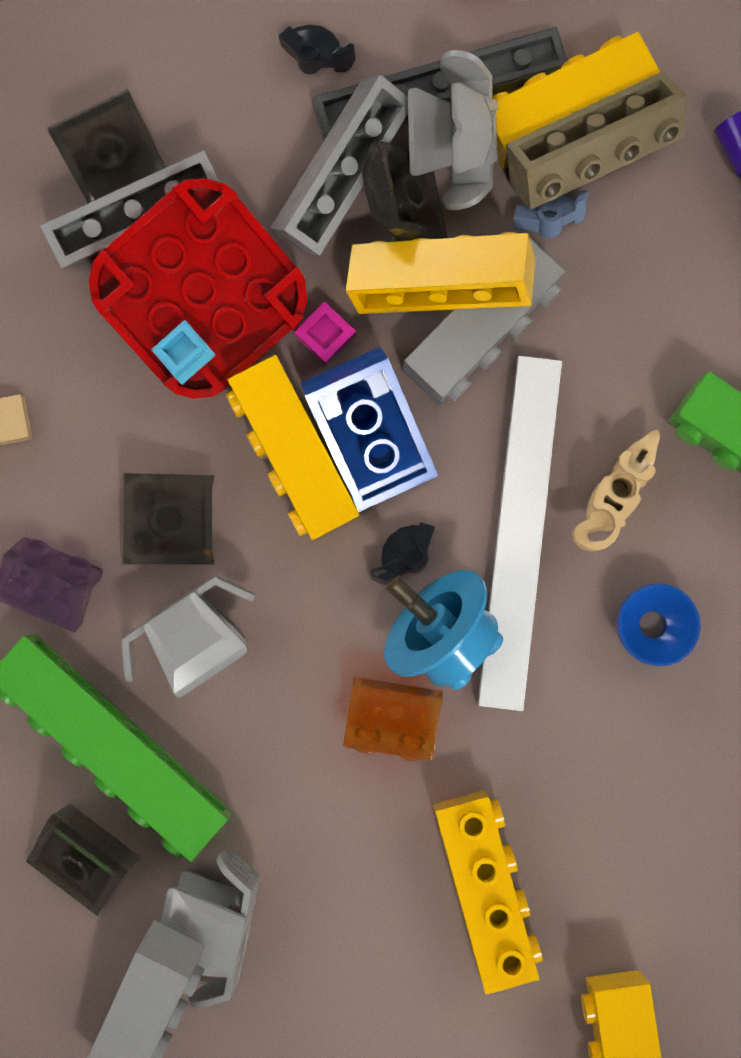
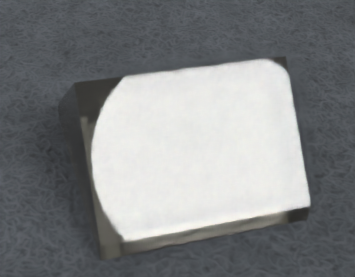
(107, 146)
(81, 858)

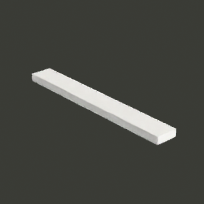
(520, 530)

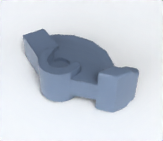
(551, 216)

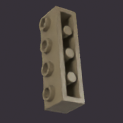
(596, 140)

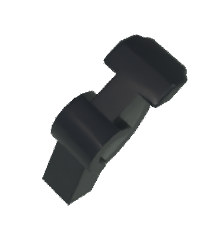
(317, 49)
(404, 553)

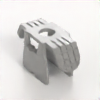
(457, 131)
(190, 638)
(205, 914)

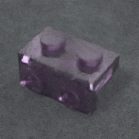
(47, 582)

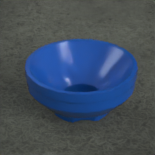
(680, 624)

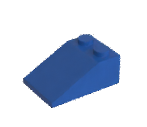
(369, 428)

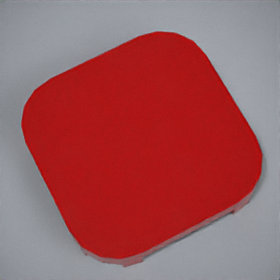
(201, 263)

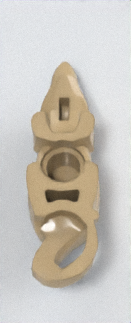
(618, 493)

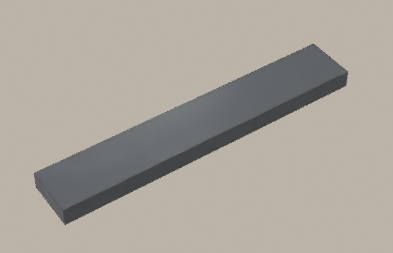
(508, 62)

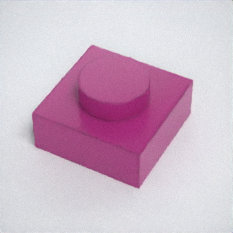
(325, 333)

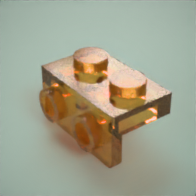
(393, 719)

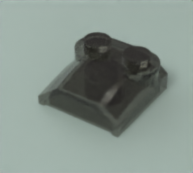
(399, 201)
(166, 519)

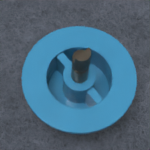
(442, 629)

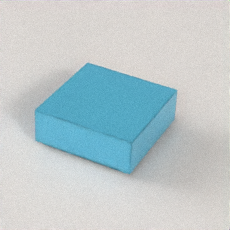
(183, 352)

